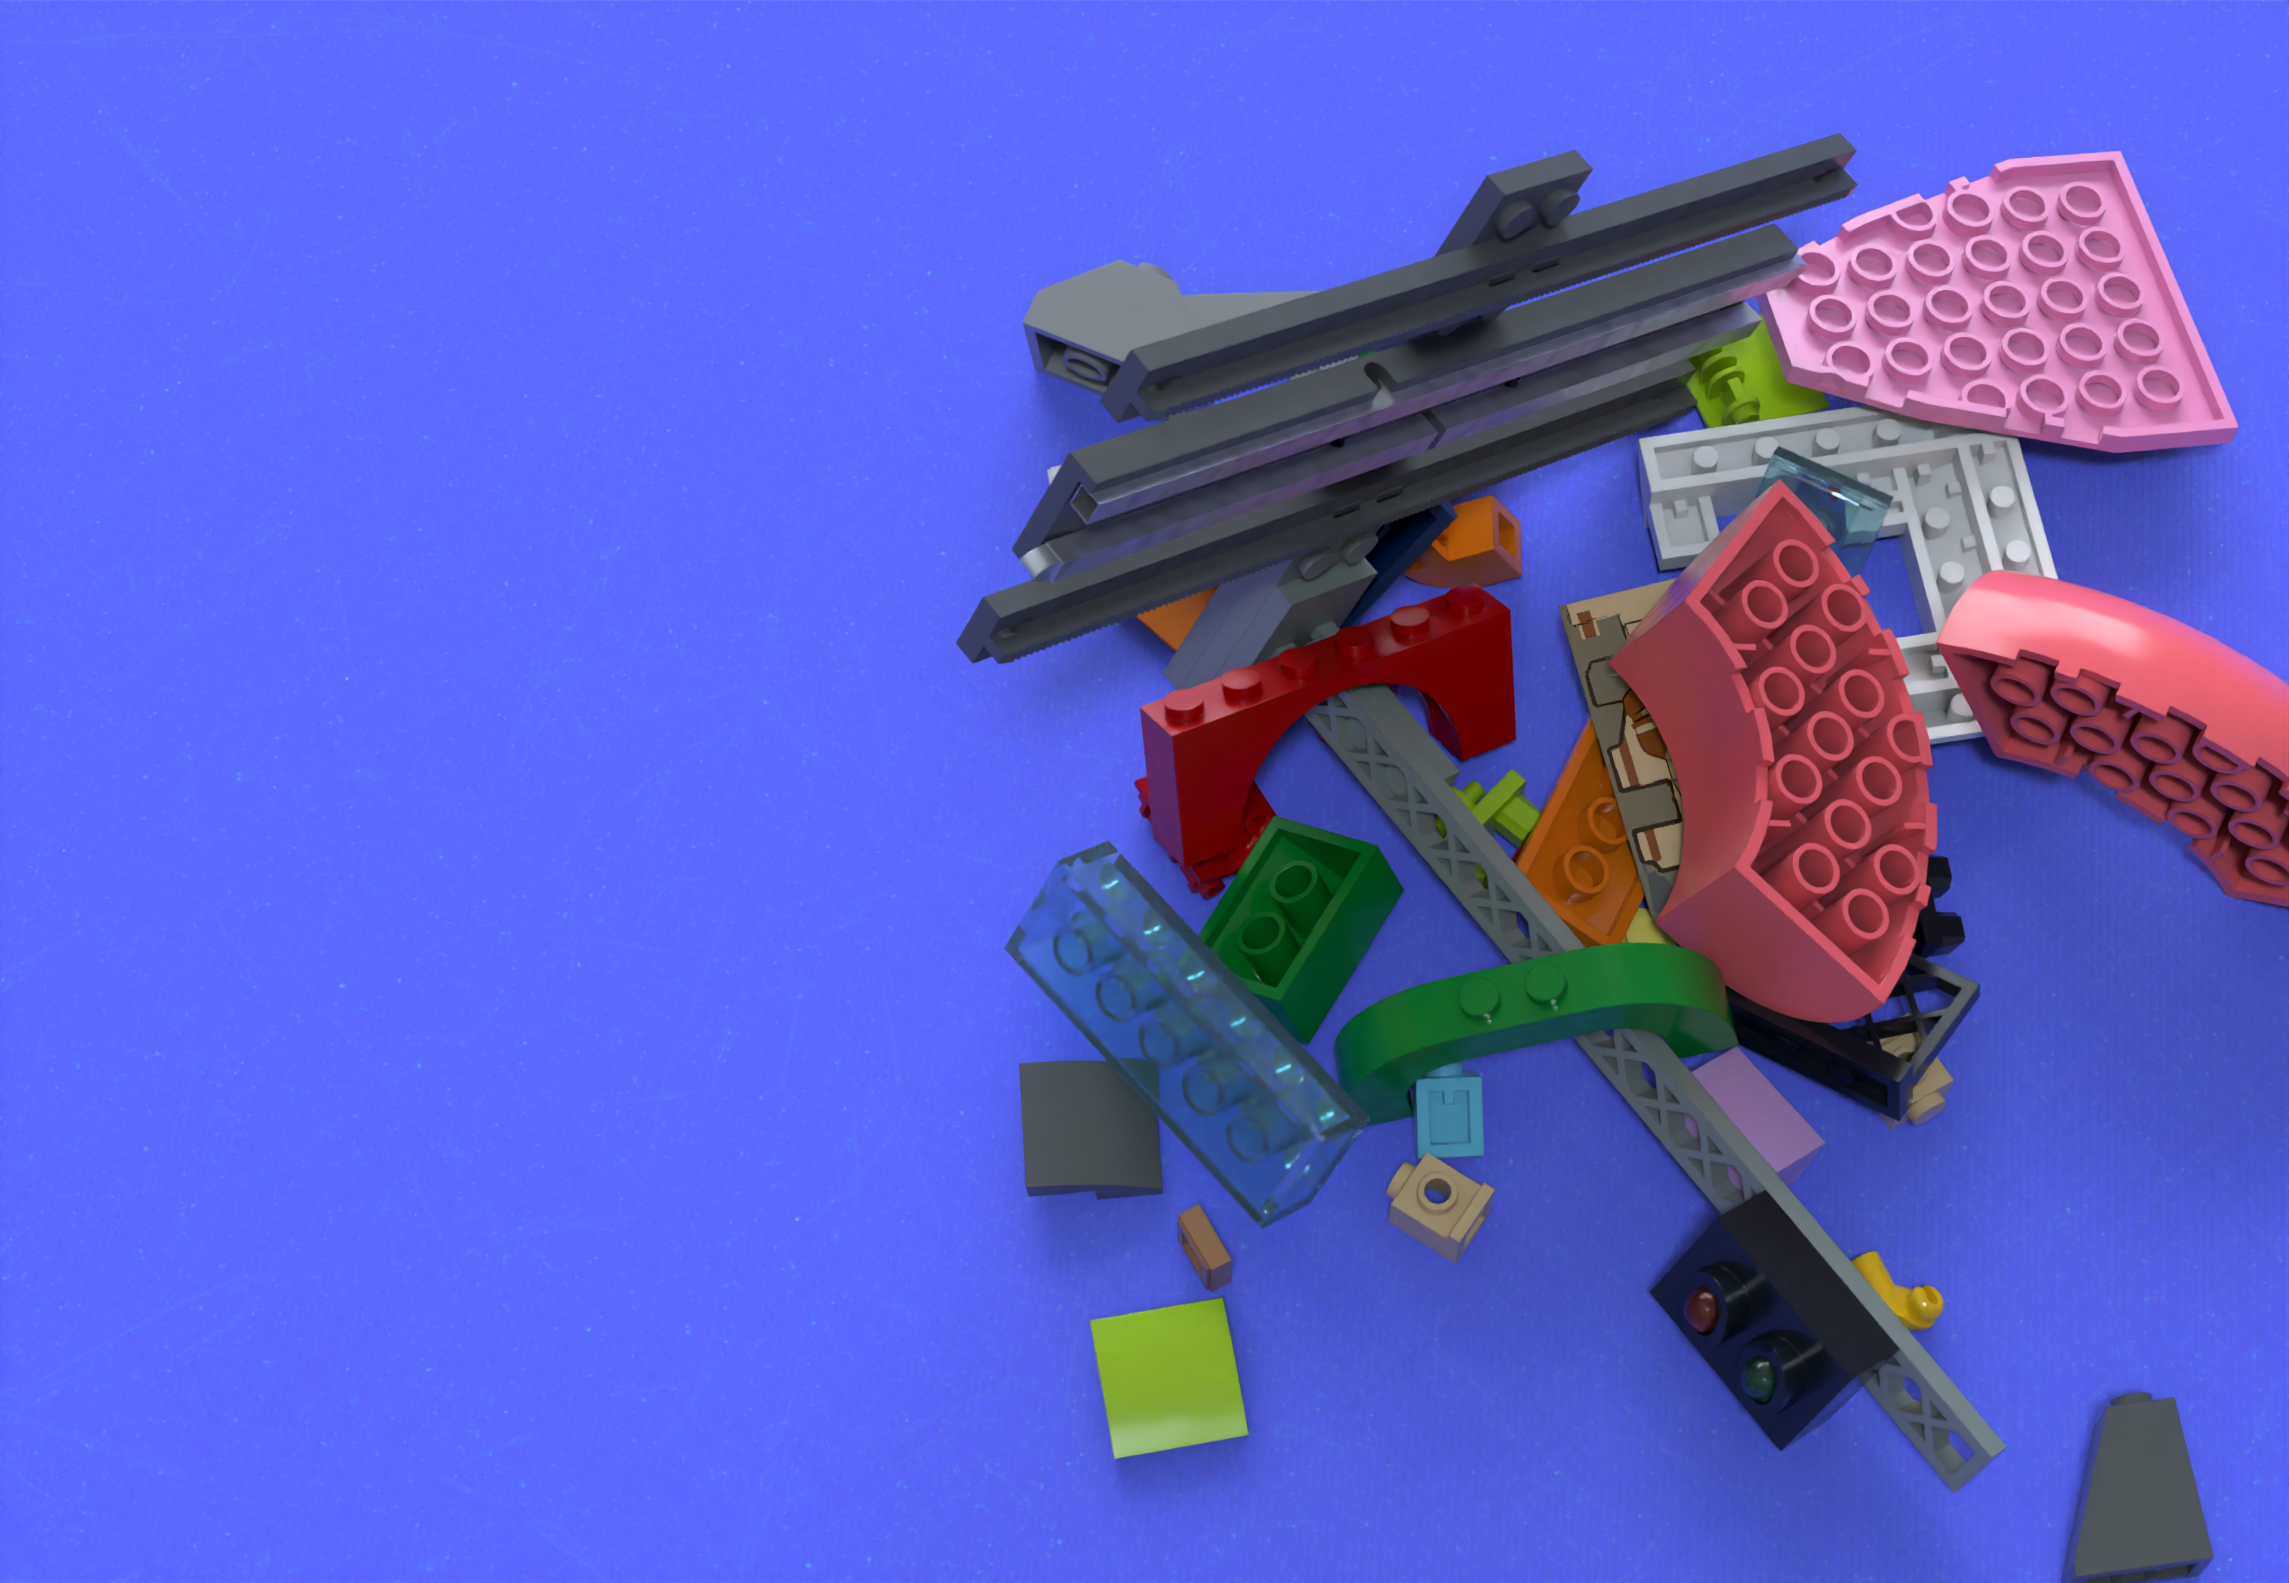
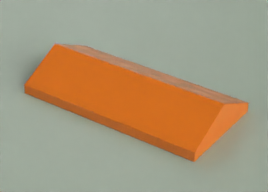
(1582, 851)

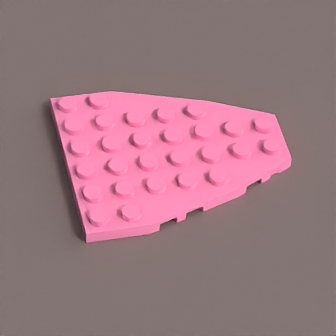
(2008, 312)

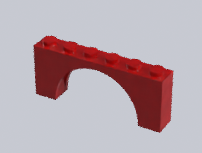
(1214, 737)

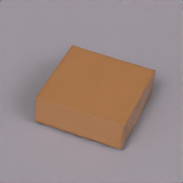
(1204, 1248)

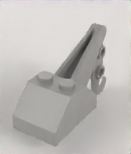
(1094, 320)

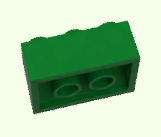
(1301, 919)

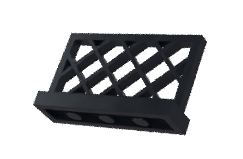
(1844, 1057)

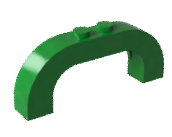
(1529, 1005)

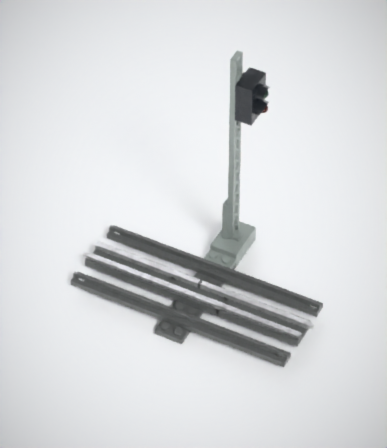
(1285, 503)

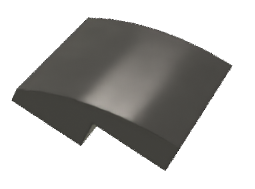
(1087, 1132)

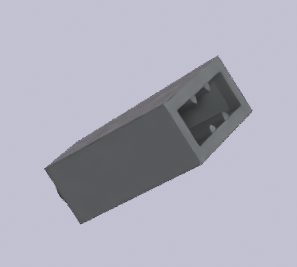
(2137, 1500)

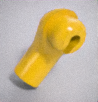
(1914, 1307)

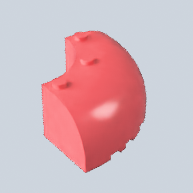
(2141, 707)
(1788, 767)

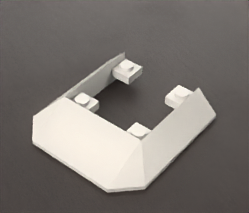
(1955, 508)

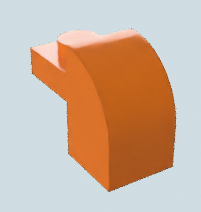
(1474, 548)

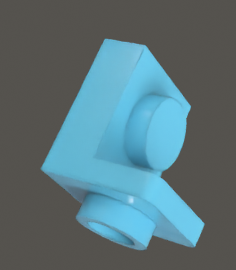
(1448, 1113)

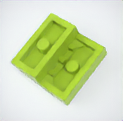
(1168, 1377)

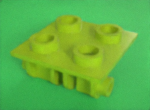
(1747, 384)

